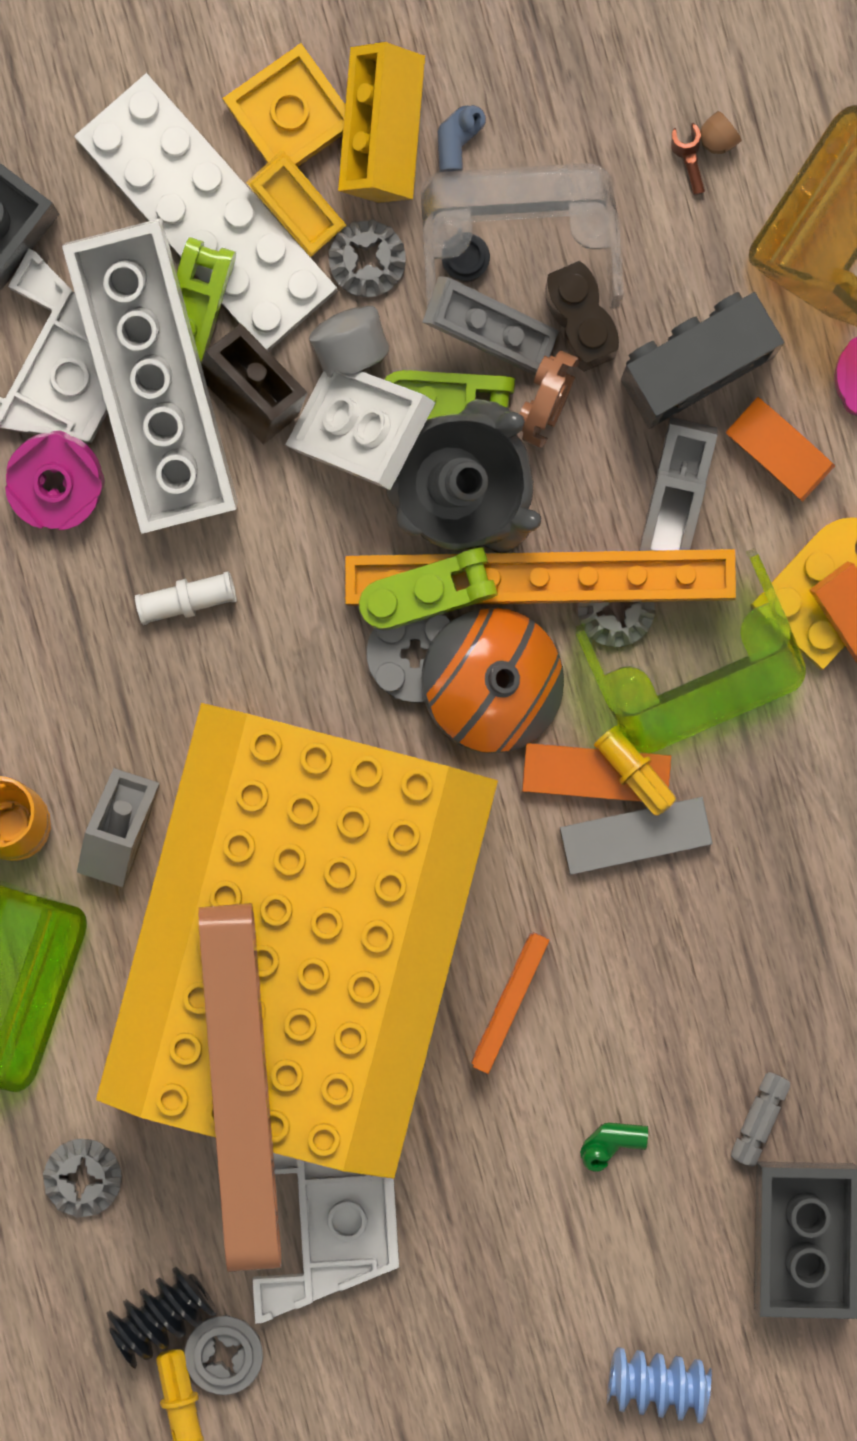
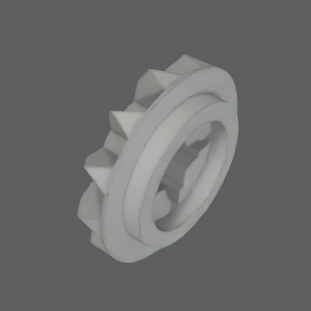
(369, 280)
(609, 631)
(99, 1163)
(216, 1376)

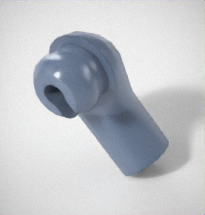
(455, 133)

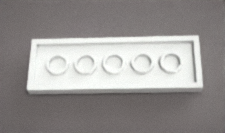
(182, 179)

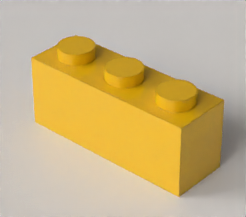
(381, 122)

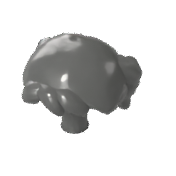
(468, 481)

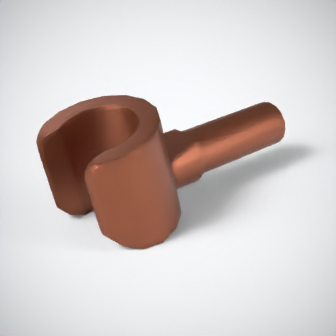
(689, 155)

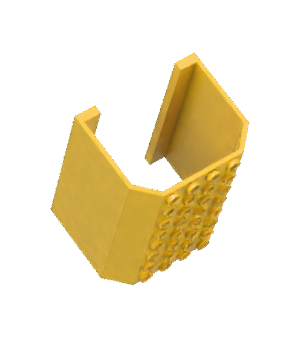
(356, 910)

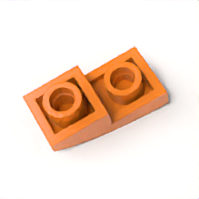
(780, 449)

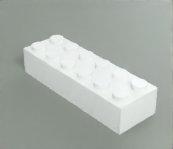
(150, 375)

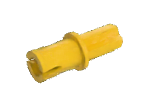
(635, 771)
(178, 1396)

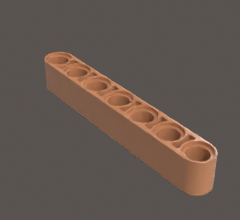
(239, 1087)

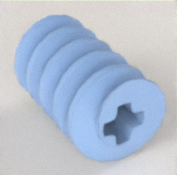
(659, 1384)

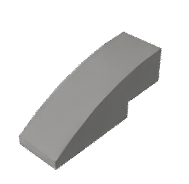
(679, 486)

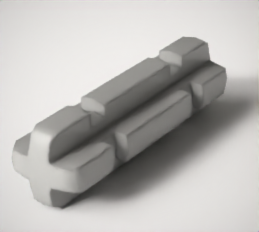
(760, 1119)

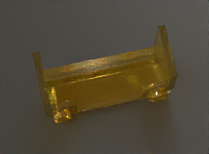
(814, 226)

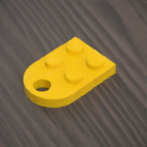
(815, 561)

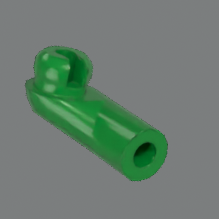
(608, 1140)

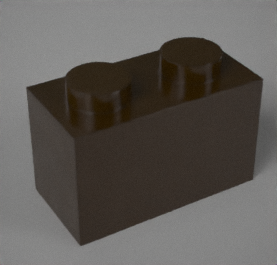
(252, 383)

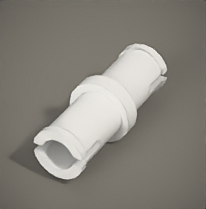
(185, 598)

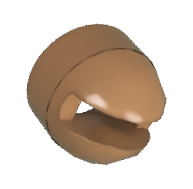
(719, 134)

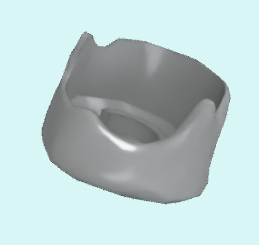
(350, 341)

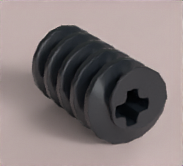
(158, 1315)

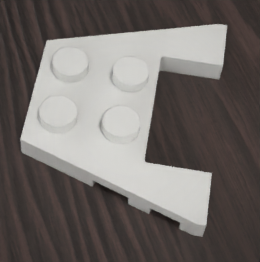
(59, 378)
(344, 1236)

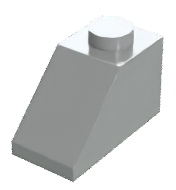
(117, 827)

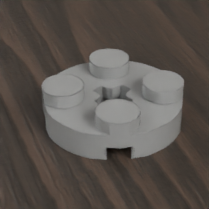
(385, 659)

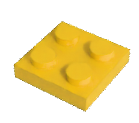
(288, 108)

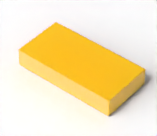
(296, 203)

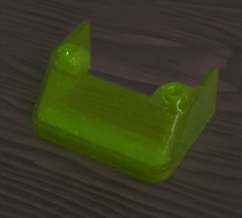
(767, 673)
(36, 962)

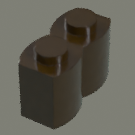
(574, 303)

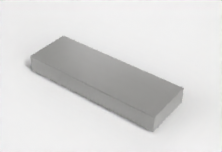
(489, 325)
(635, 836)

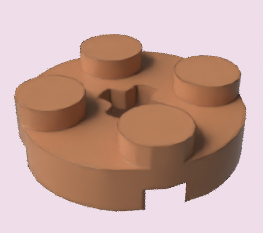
(550, 398)

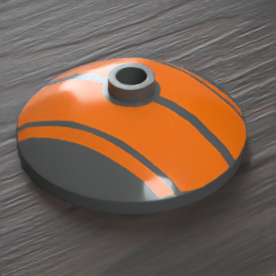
(463, 687)

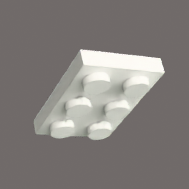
(361, 425)

